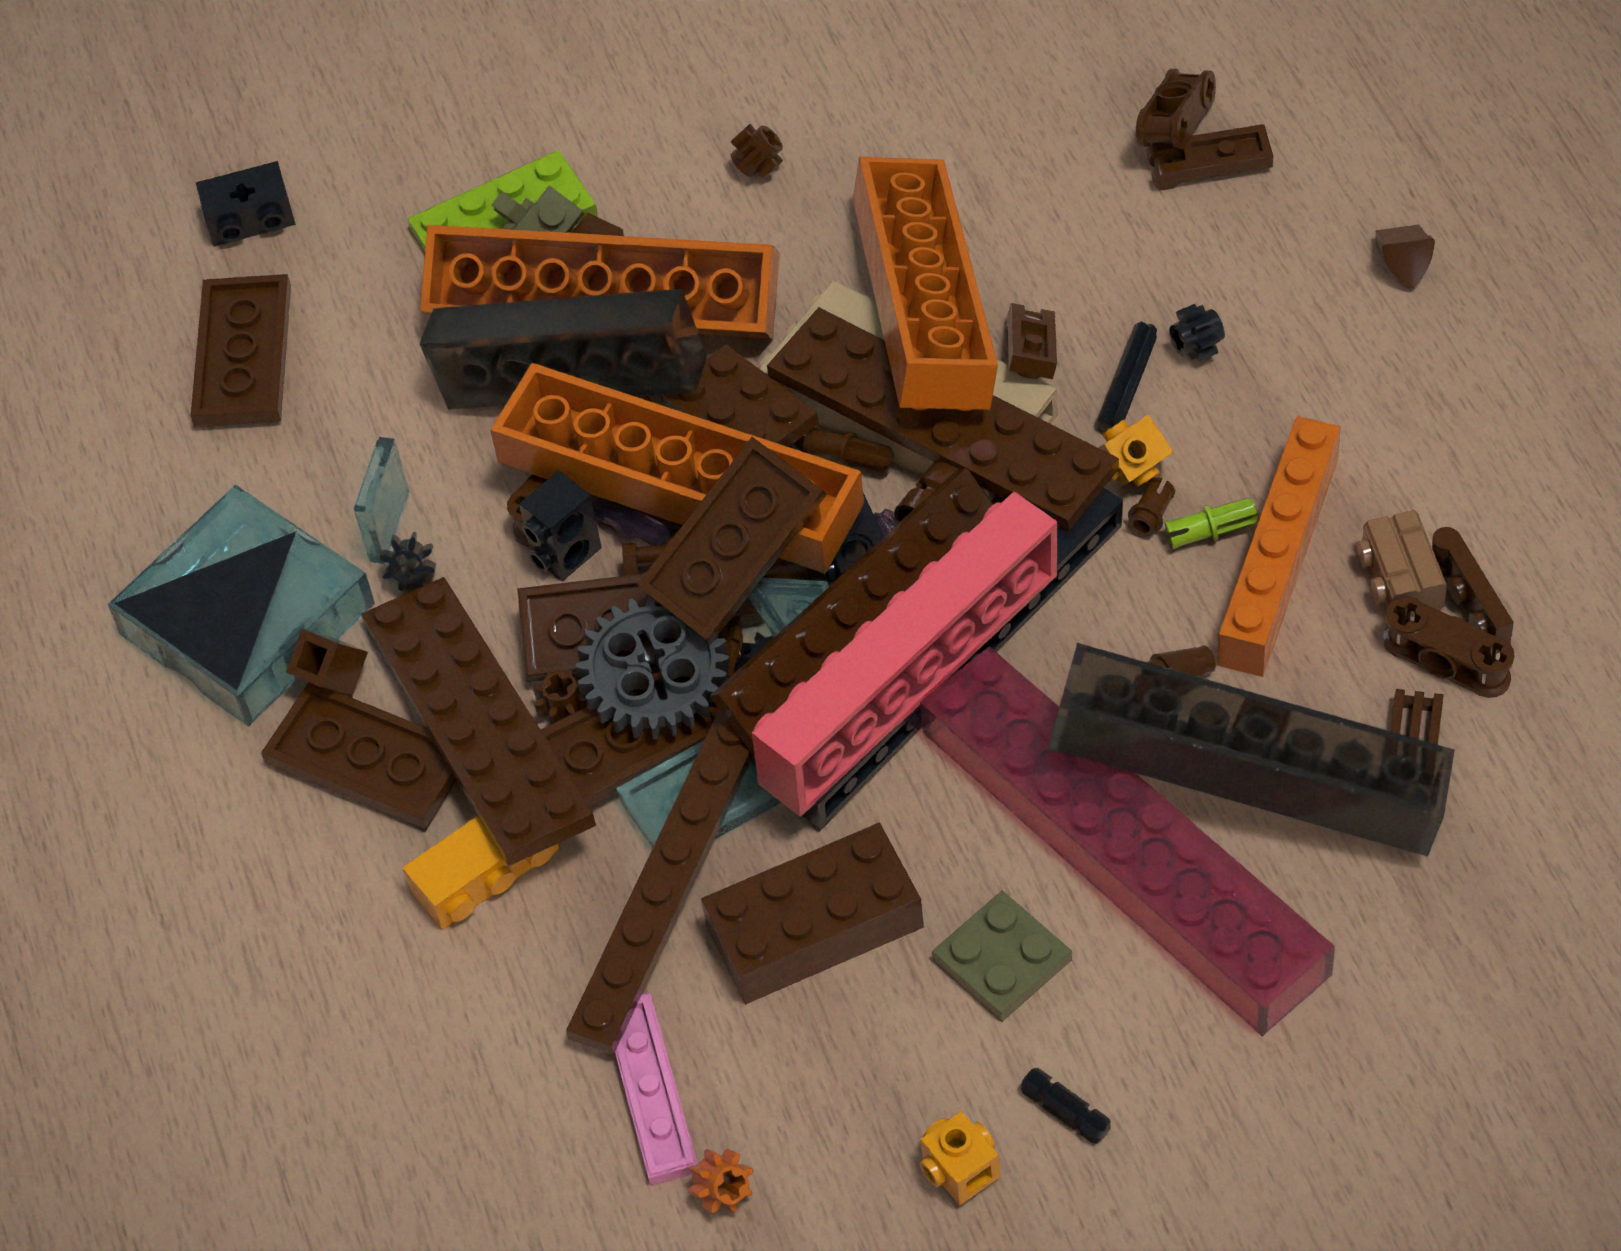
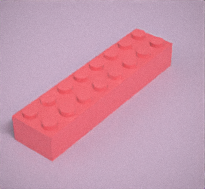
(905, 653)

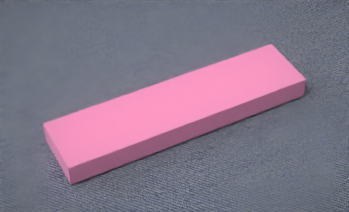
(654, 1097)

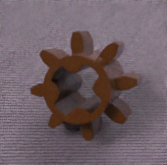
(756, 151)
(558, 696)

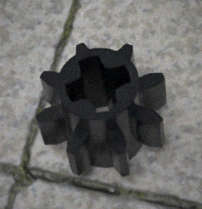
(1197, 332)
(405, 573)

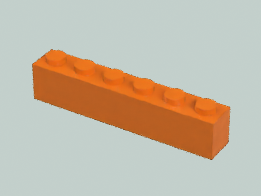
(1279, 546)

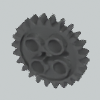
(610, 678)

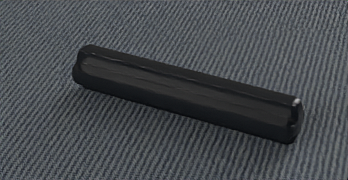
(1127, 375)

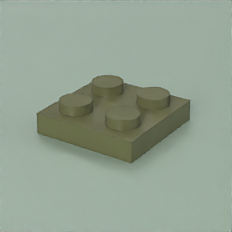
(1002, 955)

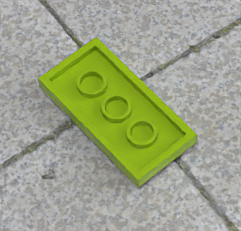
(528, 181)

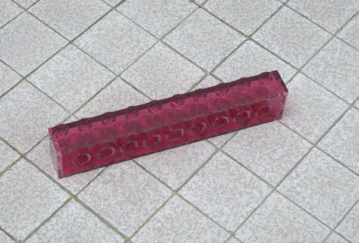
(1130, 845)

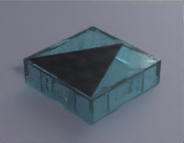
(234, 601)

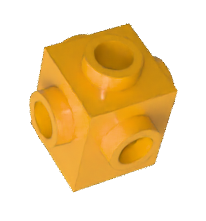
(1146, 445)
(959, 1156)

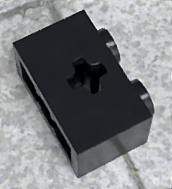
(245, 203)

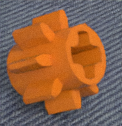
(709, 1175)

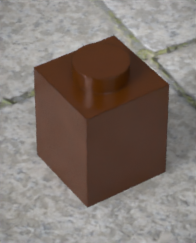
(326, 662)

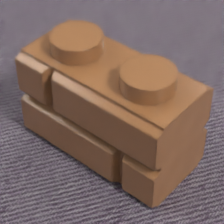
(1401, 561)

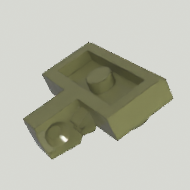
(549, 213)

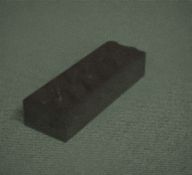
(614, 340)

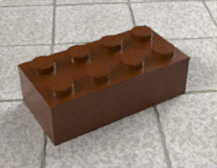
(813, 912)

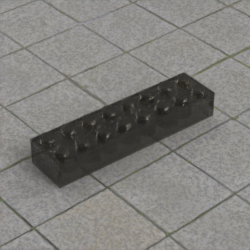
(1253, 749)

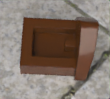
(1406, 252)

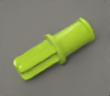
(1212, 522)

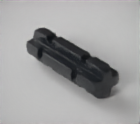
(1065, 1105)

